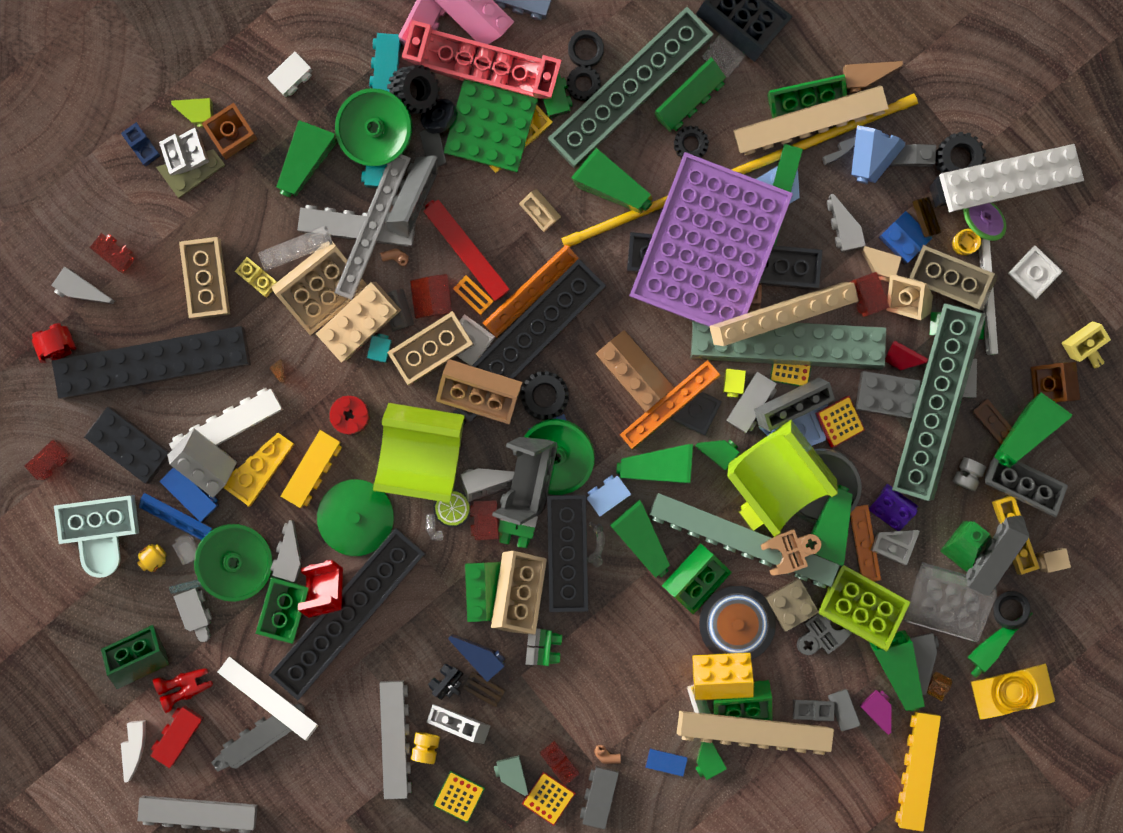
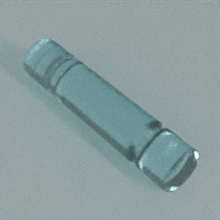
(184, 586)

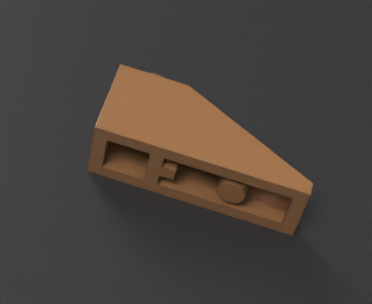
(864, 75)

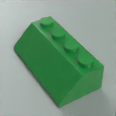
(690, 95)

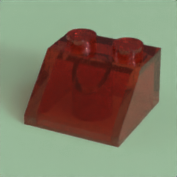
(431, 296)

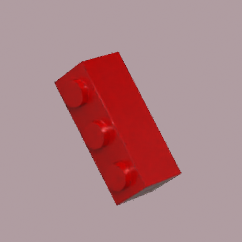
(176, 736)

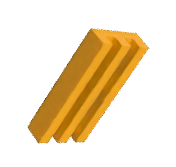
(461, 284)

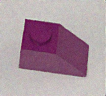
(878, 709)

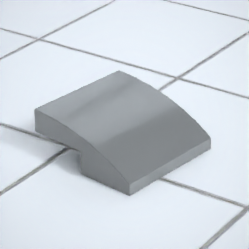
(184, 152)

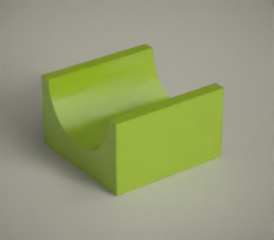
(419, 452)
(781, 476)

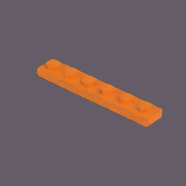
(530, 291)
(670, 404)

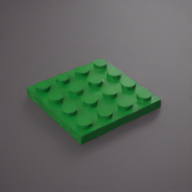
(491, 126)

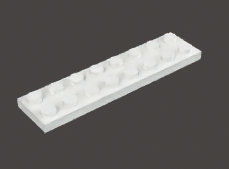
(1011, 177)

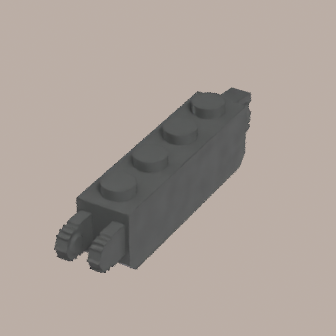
(252, 742)

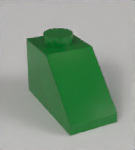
(719, 451)
(709, 761)

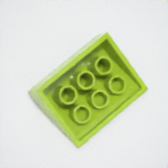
(864, 607)

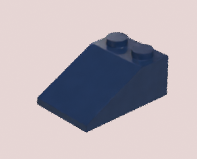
(480, 657)

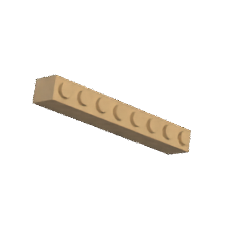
(810, 119)
(783, 313)
(755, 731)

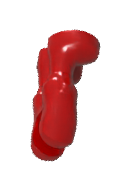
(188, 688)

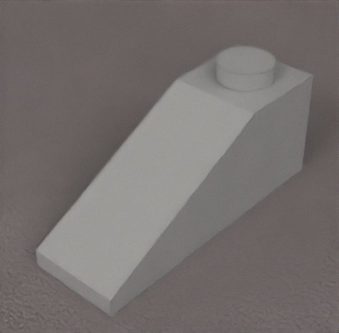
(76, 287)
(484, 482)
(458, 724)

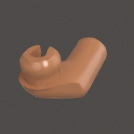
(395, 254)
(605, 757)

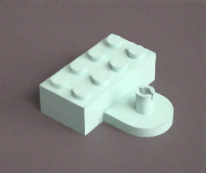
(96, 530)

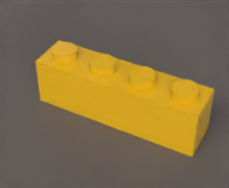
(311, 469)
(1025, 559)

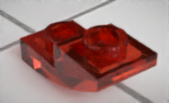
(559, 763)

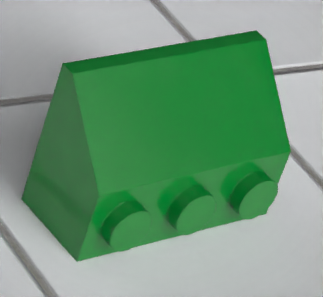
(696, 578)
(481, 590)
(280, 610)
(754, 707)

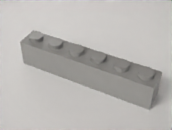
(346, 225)
(394, 739)
(197, 813)

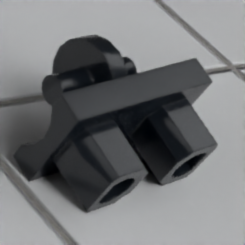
(448, 685)

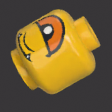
(151, 558)

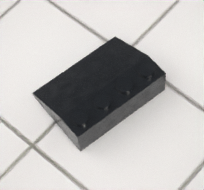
(745, 23)

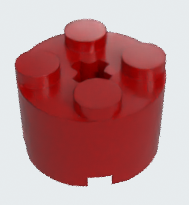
(53, 343)
(344, 405)

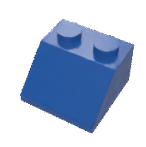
(904, 237)

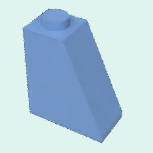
(873, 153)

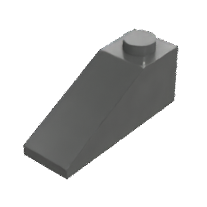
(916, 156)
(925, 655)

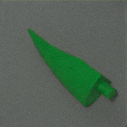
(990, 650)

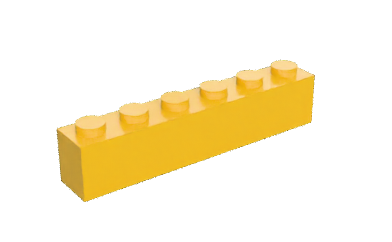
(918, 771)

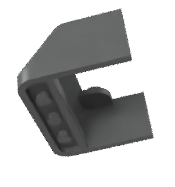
(529, 481)

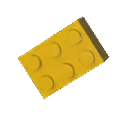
(723, 676)

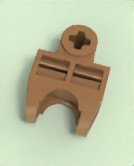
(798, 546)

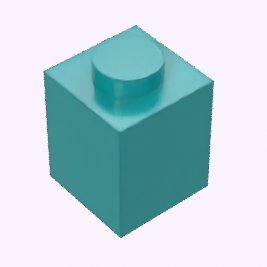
(379, 347)

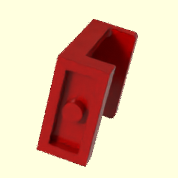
(324, 588)

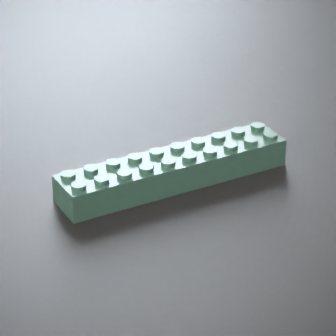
(630, 87)
(799, 345)
(938, 402)
(735, 537)

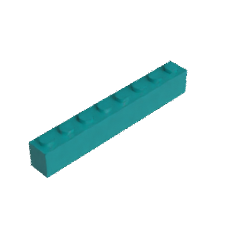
(384, 65)

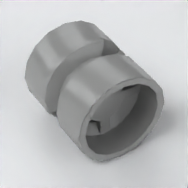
(968, 467)

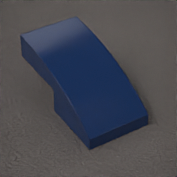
(140, 144)

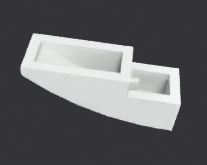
(133, 748)

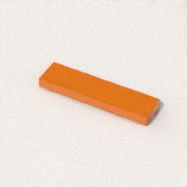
(863, 542)

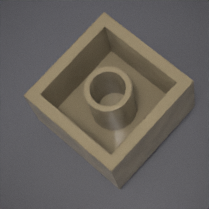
(792, 604)

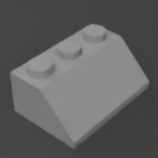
(202, 462)

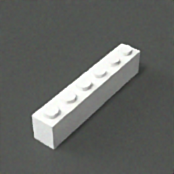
(237, 419)

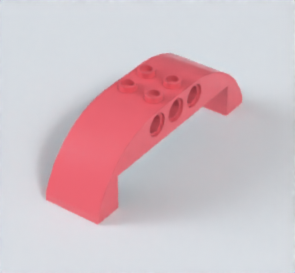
(480, 62)

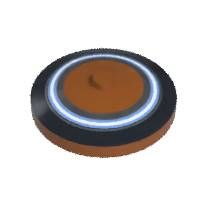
(737, 622)

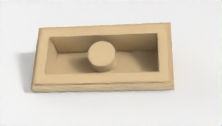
(540, 210)

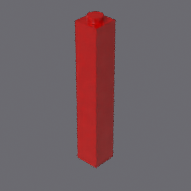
(466, 250)

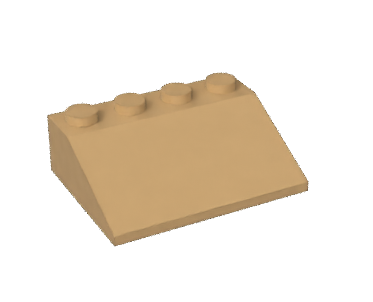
(311, 288)

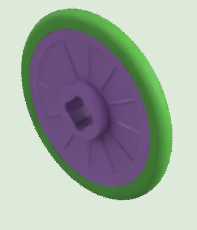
(986, 221)

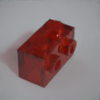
(115, 255)
(870, 294)
(47, 460)
(485, 524)

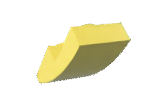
(256, 277)

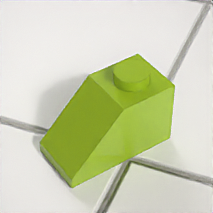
(195, 110)

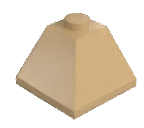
(909, 297)

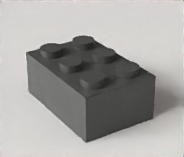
(887, 395)

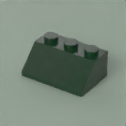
(134, 657)

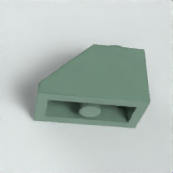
(512, 774)

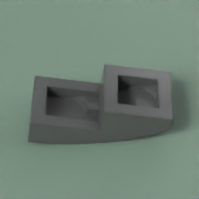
(843, 147)
(813, 710)

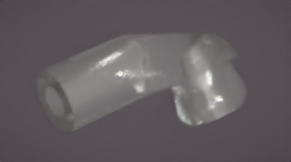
(431, 530)

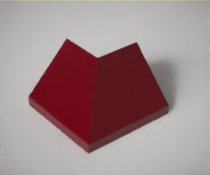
(904, 357)

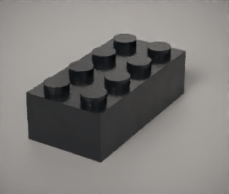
(127, 445)

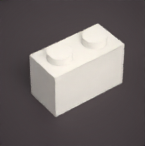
(290, 74)

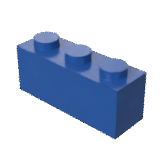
(190, 495)

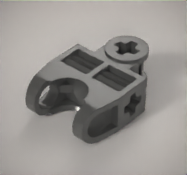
(817, 638)

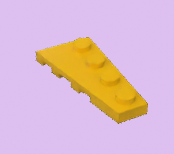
(258, 469)

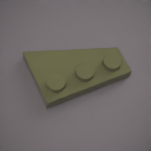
(186, 181)

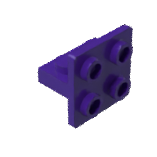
(893, 508)

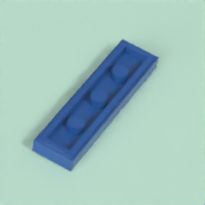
(174, 517)

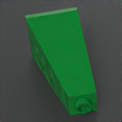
(306, 153)
(608, 181)
(1033, 426)
(662, 465)
(833, 526)
(639, 535)
(966, 544)
(902, 670)

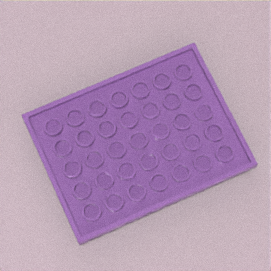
(710, 243)

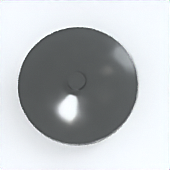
(846, 475)

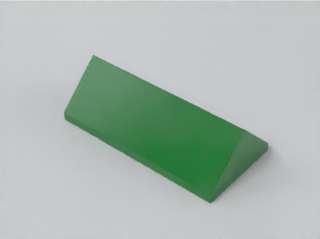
(806, 95)

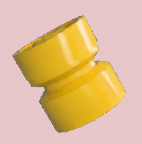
(966, 242)
(425, 748)

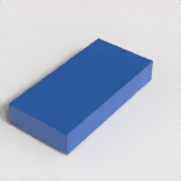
(666, 762)

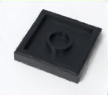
(698, 413)

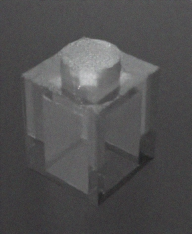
(185, 549)

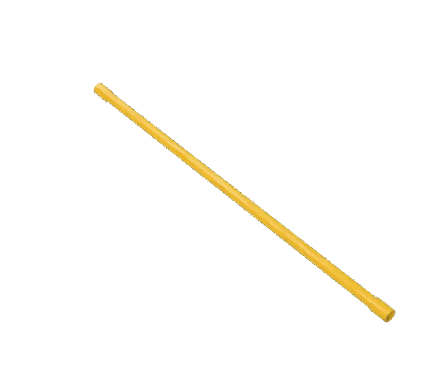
(901, 104)

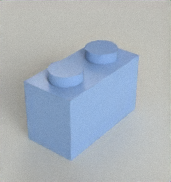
(608, 495)

